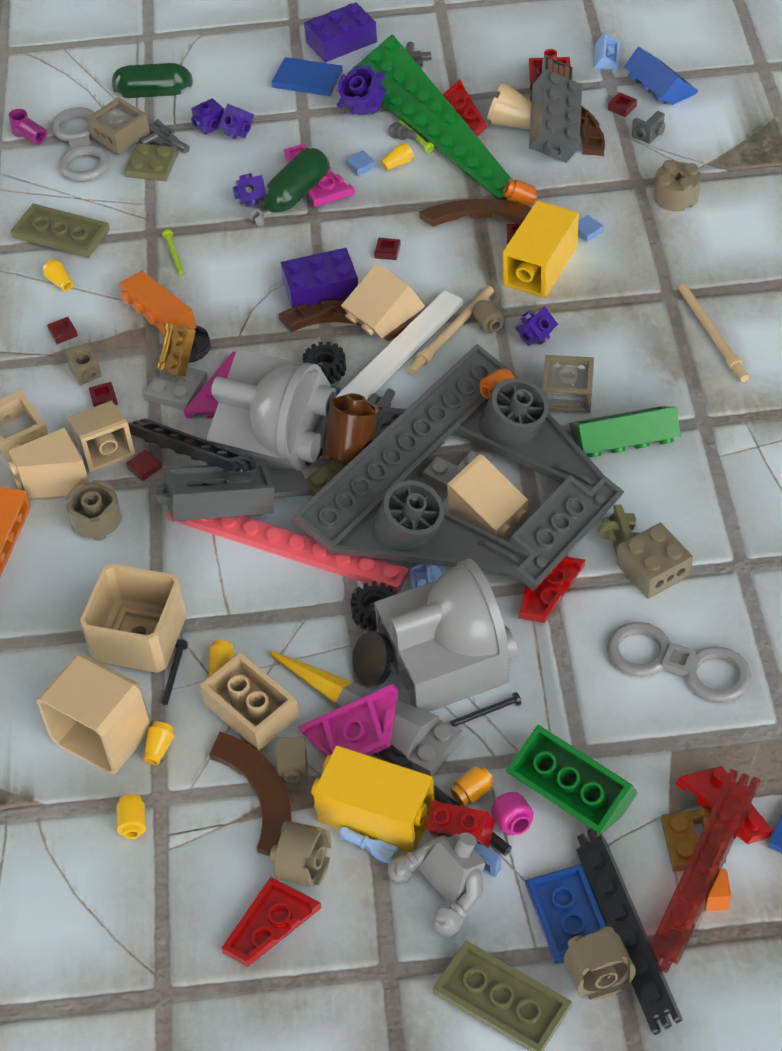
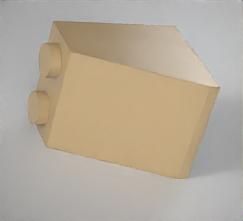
(381, 302)
(101, 435)
(47, 466)
(487, 498)

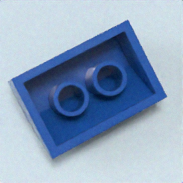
(658, 78)

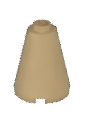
(510, 108)

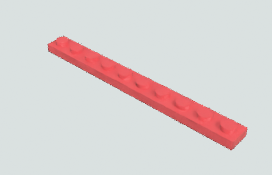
(301, 549)

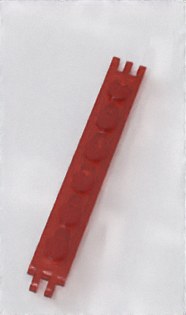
(703, 868)

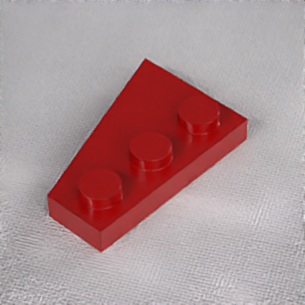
(464, 106)
(541, 603)
(707, 787)
(268, 920)

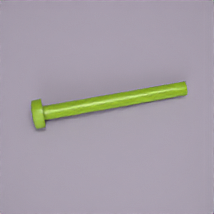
(428, 147)
(167, 235)

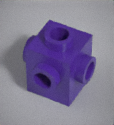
(207, 116)
(236, 121)
(255, 183)
(536, 326)

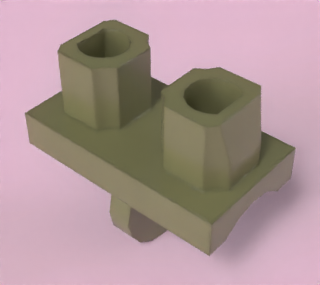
(618, 527)

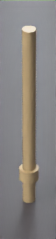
(426, 355)
(732, 360)

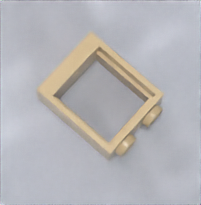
(12, 408)

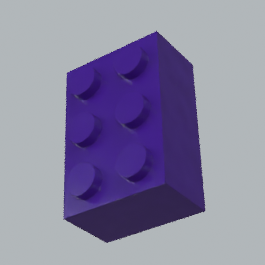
(340, 32)
(319, 277)

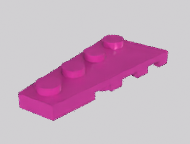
(329, 188)

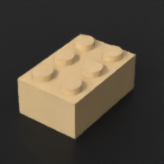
(249, 701)

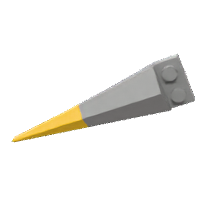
(415, 732)

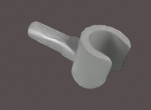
(258, 216)

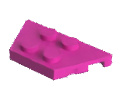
(204, 401)
(358, 726)

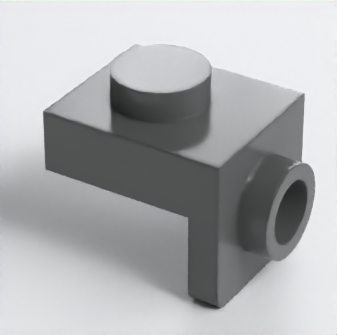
(650, 129)

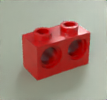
(454, 819)

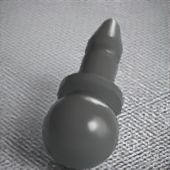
(401, 132)

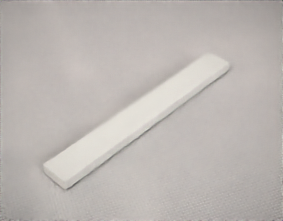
(404, 345)

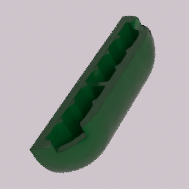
(151, 80)
(296, 180)

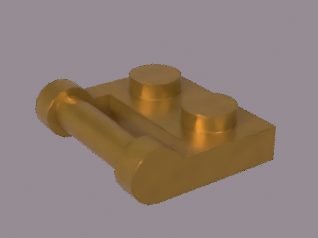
(176, 349)
(681, 835)

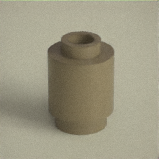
(488, 316)

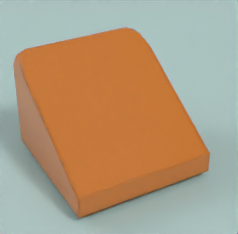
(720, 894)

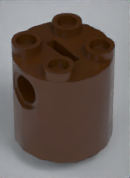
(349, 427)

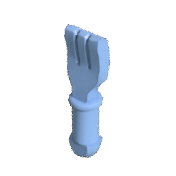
(377, 848)

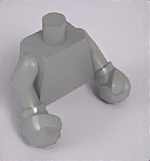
(452, 869)

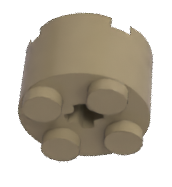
(677, 185)
(94, 509)
(301, 854)
(598, 963)

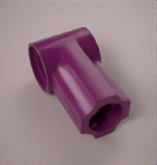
(25, 127)

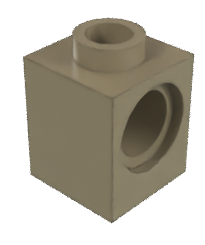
(83, 364)
(292, 759)

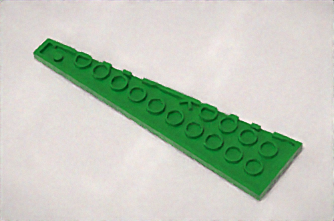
(425, 110)

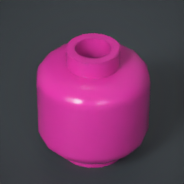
(512, 813)

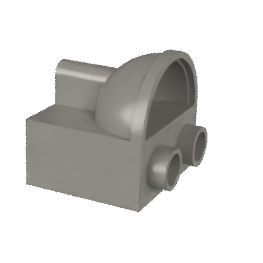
(271, 410)
(447, 638)

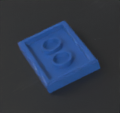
(307, 76)
(564, 907)

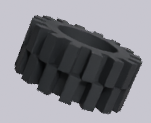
(327, 353)
(364, 597)

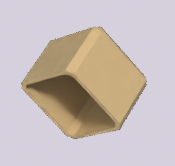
(133, 602)
(95, 713)

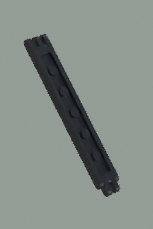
(192, 446)
(622, 916)

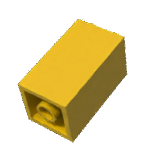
(540, 249)
(373, 798)

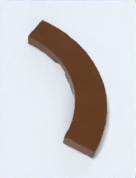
(590, 134)
(454, 210)
(326, 312)
(263, 780)

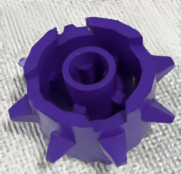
(361, 90)

